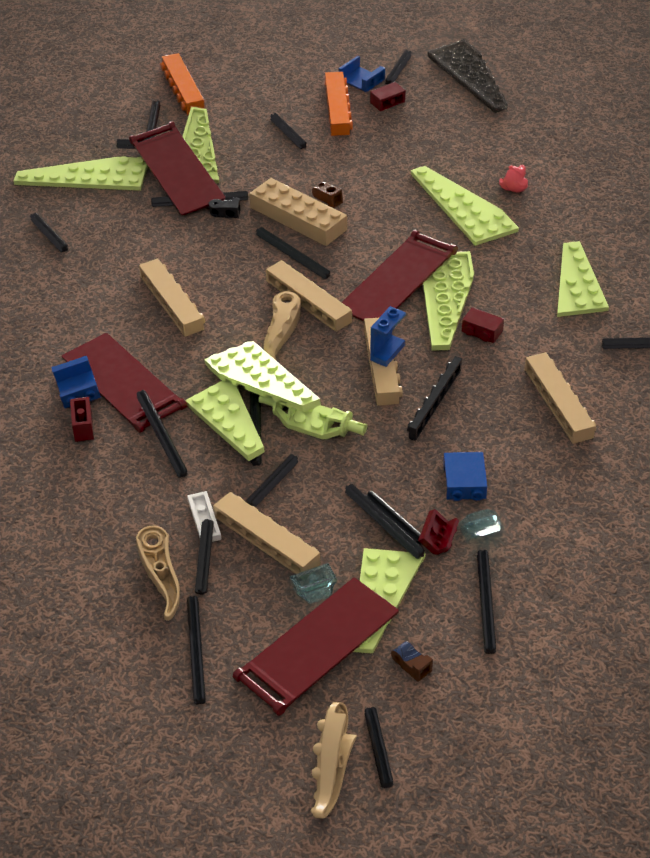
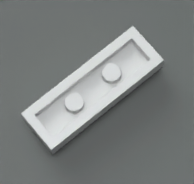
(202, 510)

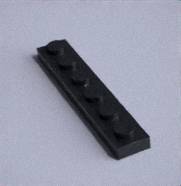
(432, 402)

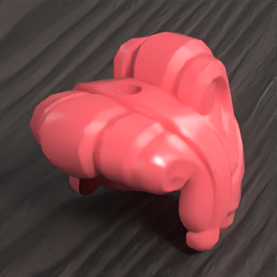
(514, 179)

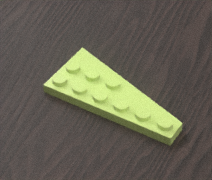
(198, 137)
(578, 285)
(227, 415)
(390, 577)

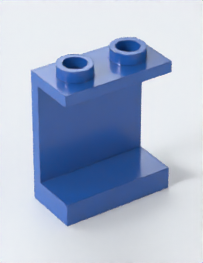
(360, 77)
(382, 343)
(75, 380)
(465, 475)

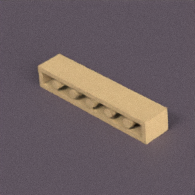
(172, 297)
(312, 297)
(384, 378)
(560, 398)
(266, 534)

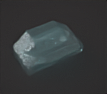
(480, 524)
(314, 583)

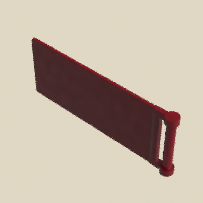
(177, 168)
(398, 276)
(121, 377)
(317, 644)

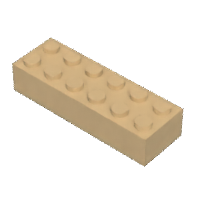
(298, 211)

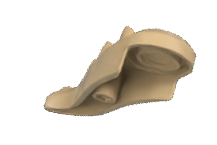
(283, 321)
(159, 566)
(331, 758)

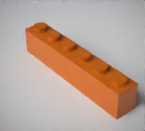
(181, 82)
(338, 103)

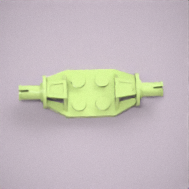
(316, 421)

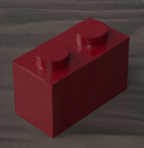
(387, 96)
(482, 325)
(81, 419)

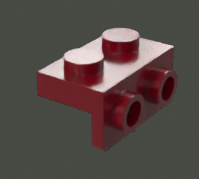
(438, 532)

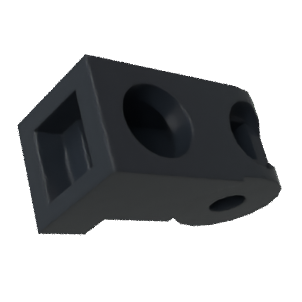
(225, 208)

